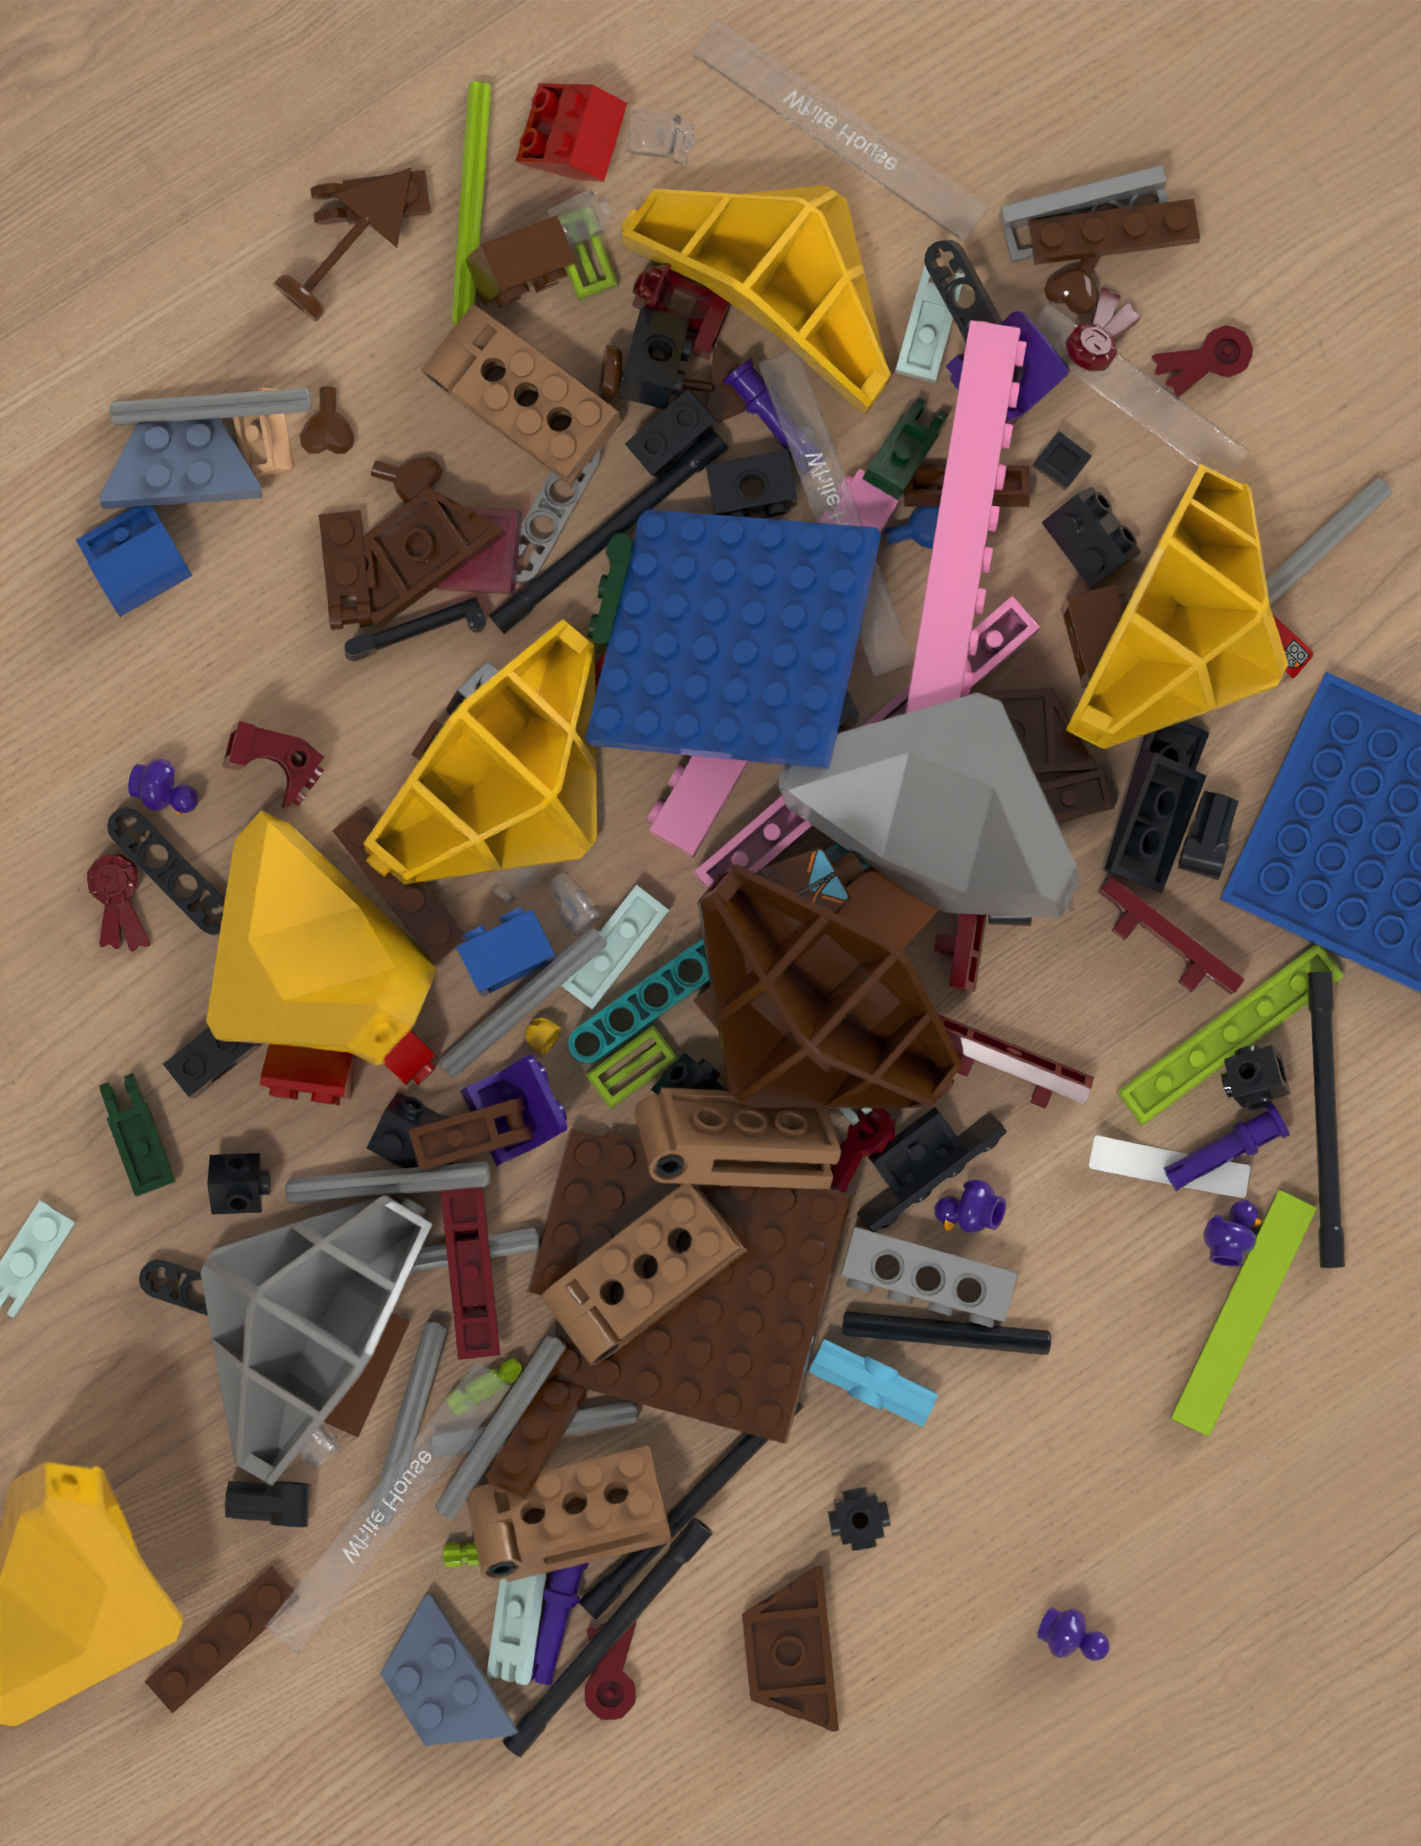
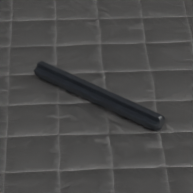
(946, 1333)

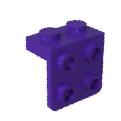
(1042, 367)
(520, 1080)

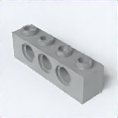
(994, 1283)

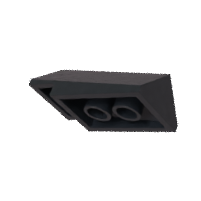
(1156, 805)

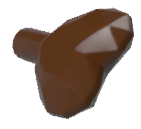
(1074, 287)
(327, 427)
(410, 477)

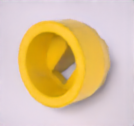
(542, 1034)

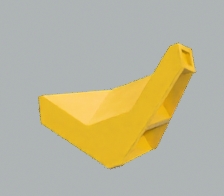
(782, 262)
(1194, 627)
(504, 775)
(309, 953)
(71, 1591)

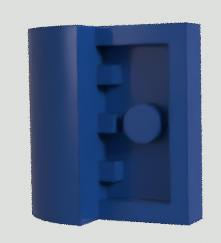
(133, 558)

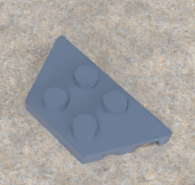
(178, 466)
(442, 1683)

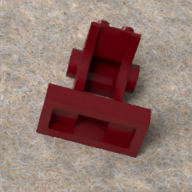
(655, 289)
(253, 743)

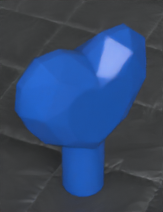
(919, 528)

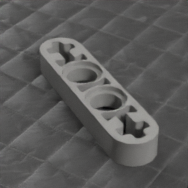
(557, 512)

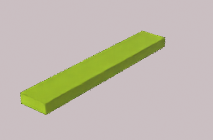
(1230, 1031)
(1243, 1313)

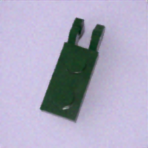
(904, 451)
(610, 591)
(137, 1140)

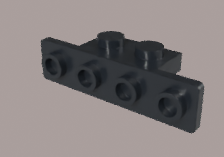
(923, 1159)

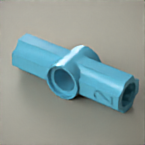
(873, 1383)

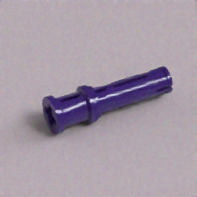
(752, 390)
(1243, 1139)
(560, 1598)

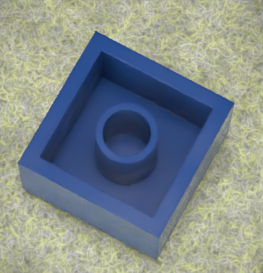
(506, 951)

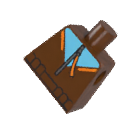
(816, 877)

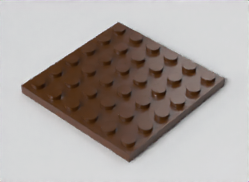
(743, 1337)

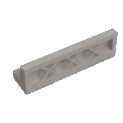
(1079, 199)

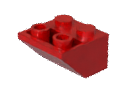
(571, 131)
(308, 1070)

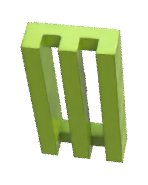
(595, 287)
(660, 1046)

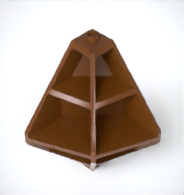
(816, 1005)

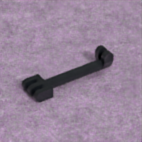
(368, 644)

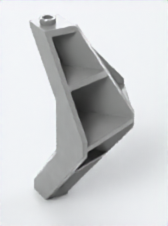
(942, 810)
(301, 1318)

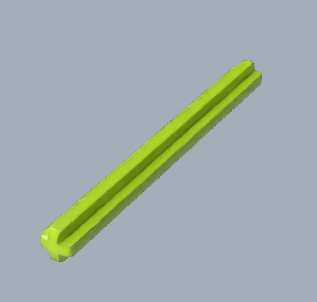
(471, 194)

